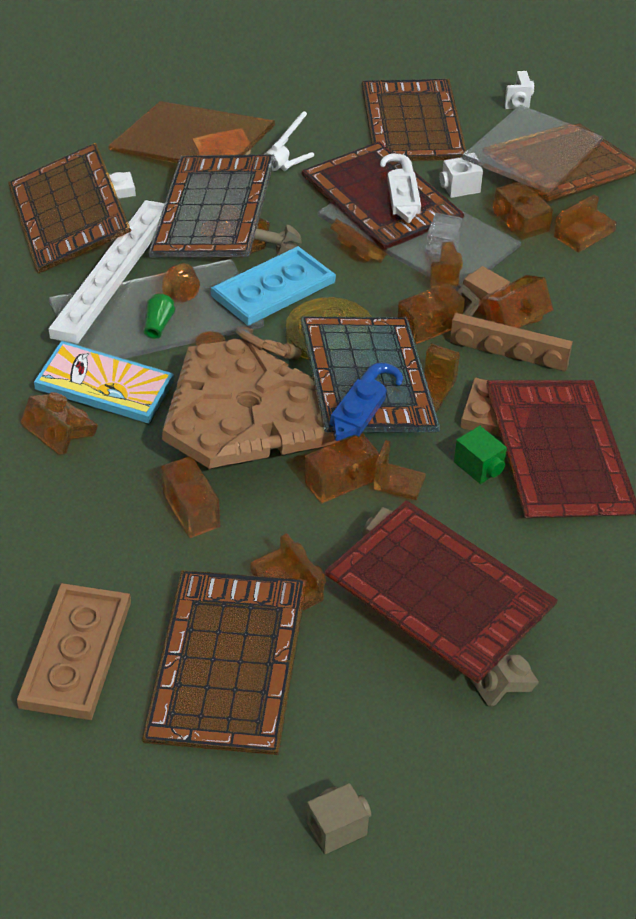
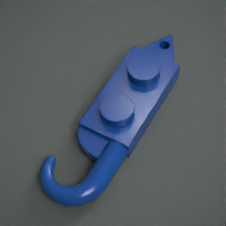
(362, 401)

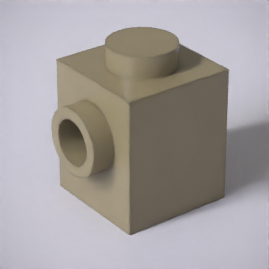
(338, 817)

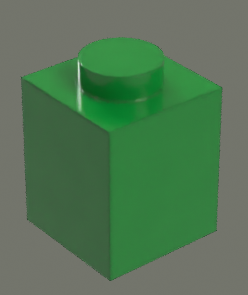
(480, 454)

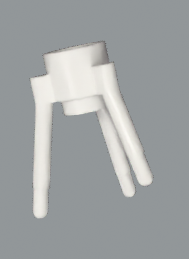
(281, 152)

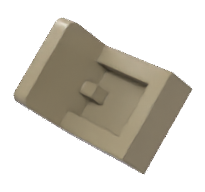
(509, 675)

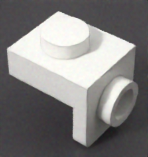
(520, 92)

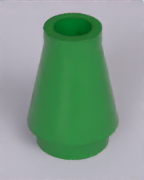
(158, 314)

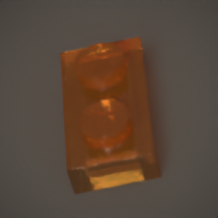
(349, 237)

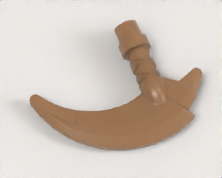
(284, 350)

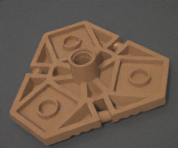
(240, 405)

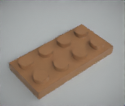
(74, 652)

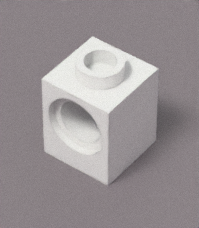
(460, 177)

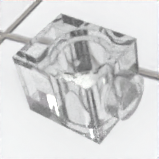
(443, 229)

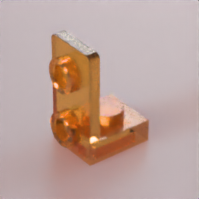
(440, 372)

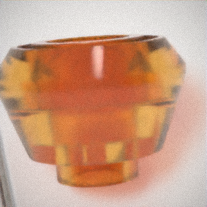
(181, 283)

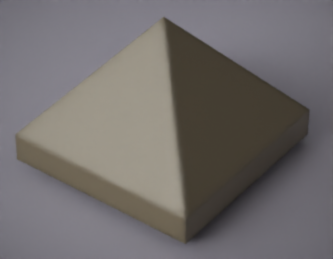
(471, 302)

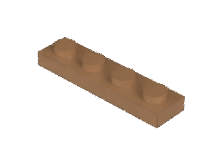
(511, 341)

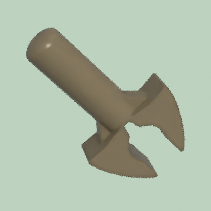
(280, 239)

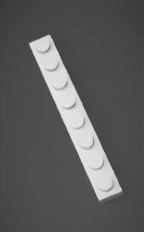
(107, 276)

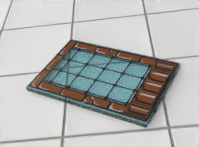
(346, 347)

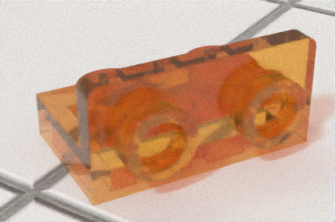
(583, 224)

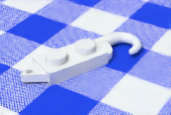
(403, 187)

